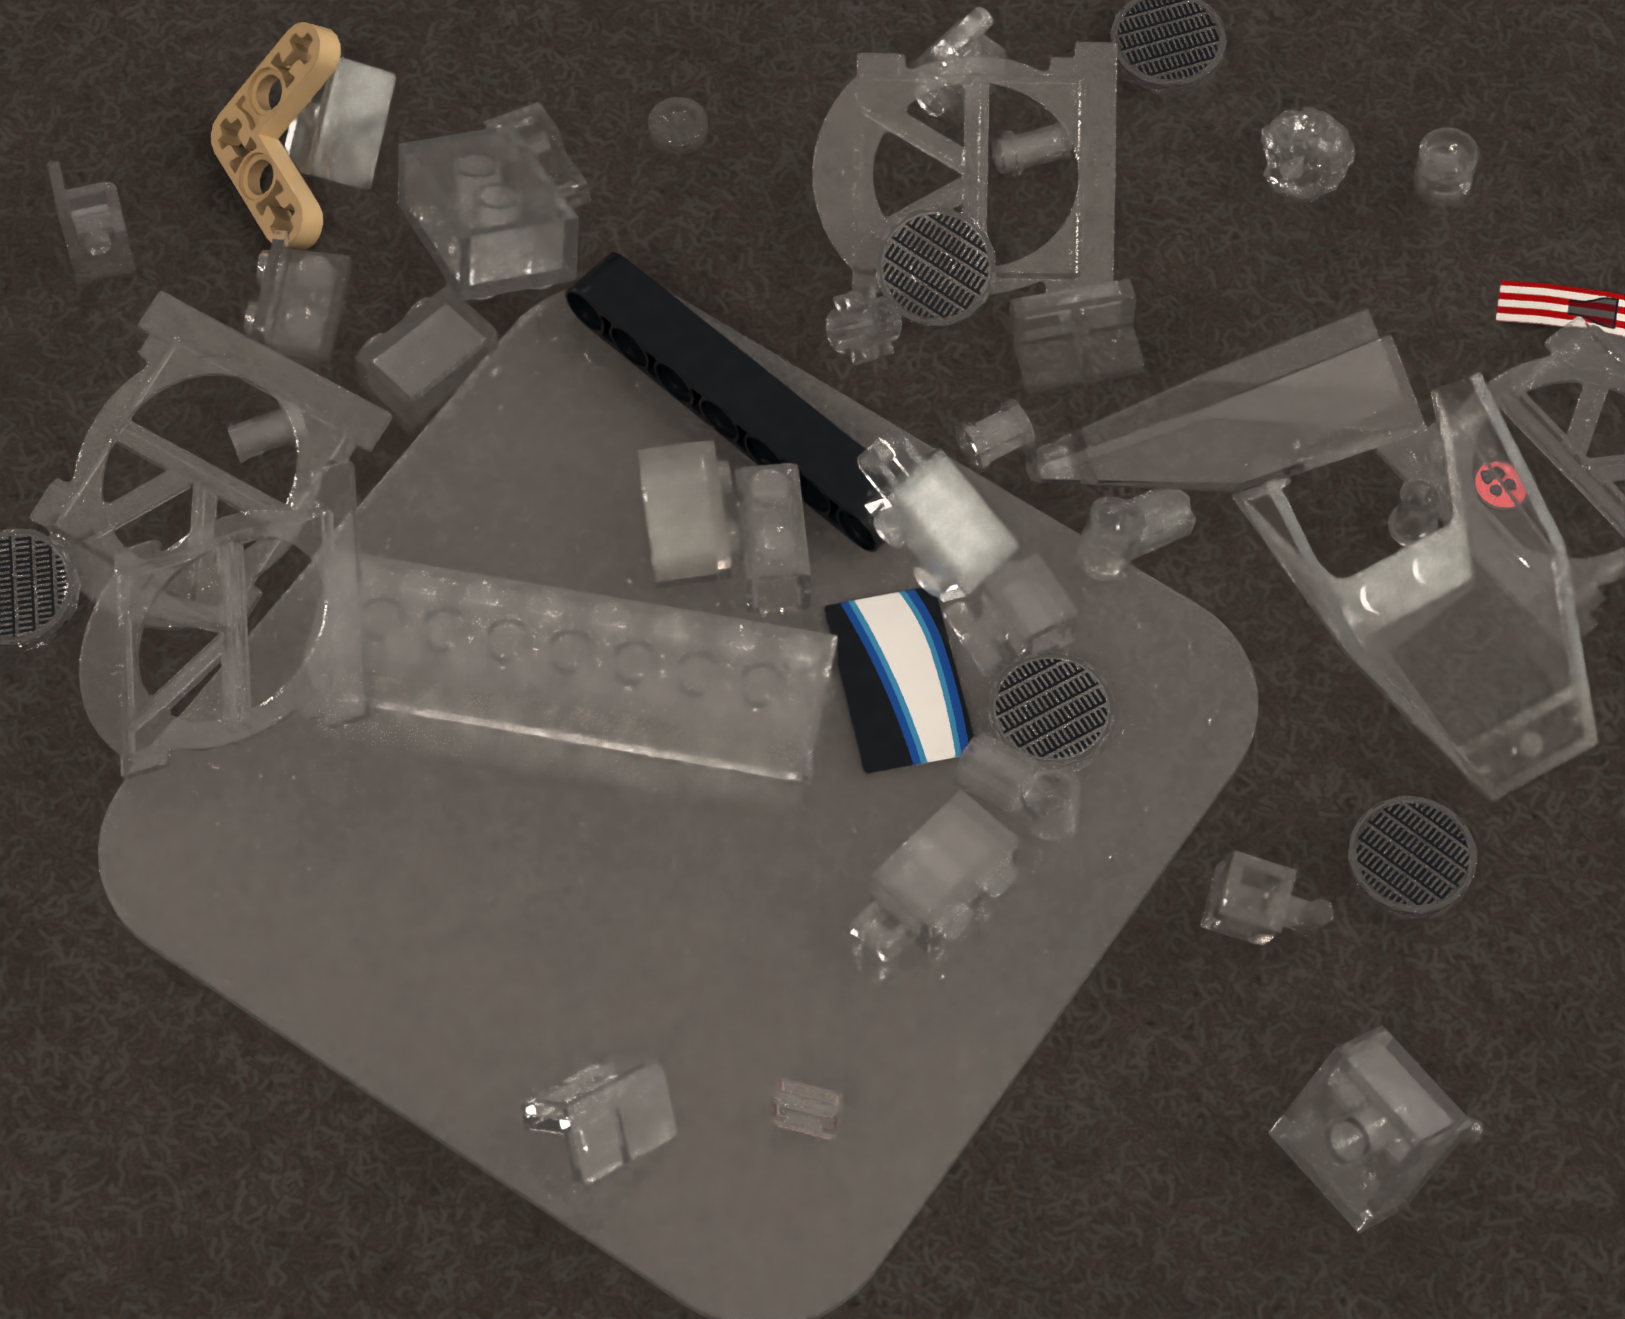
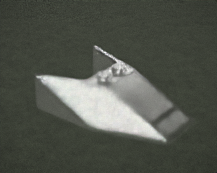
(1249, 419)
(1472, 621)

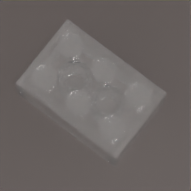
(487, 212)

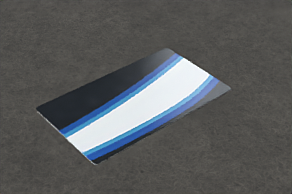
(899, 680)

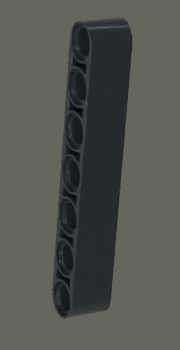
(727, 390)

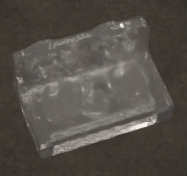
(298, 301)

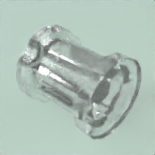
(995, 435)

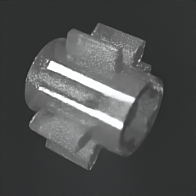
(863, 325)

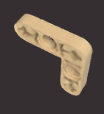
(302, 64)

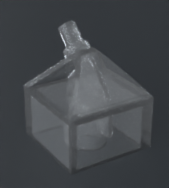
(1372, 1128)

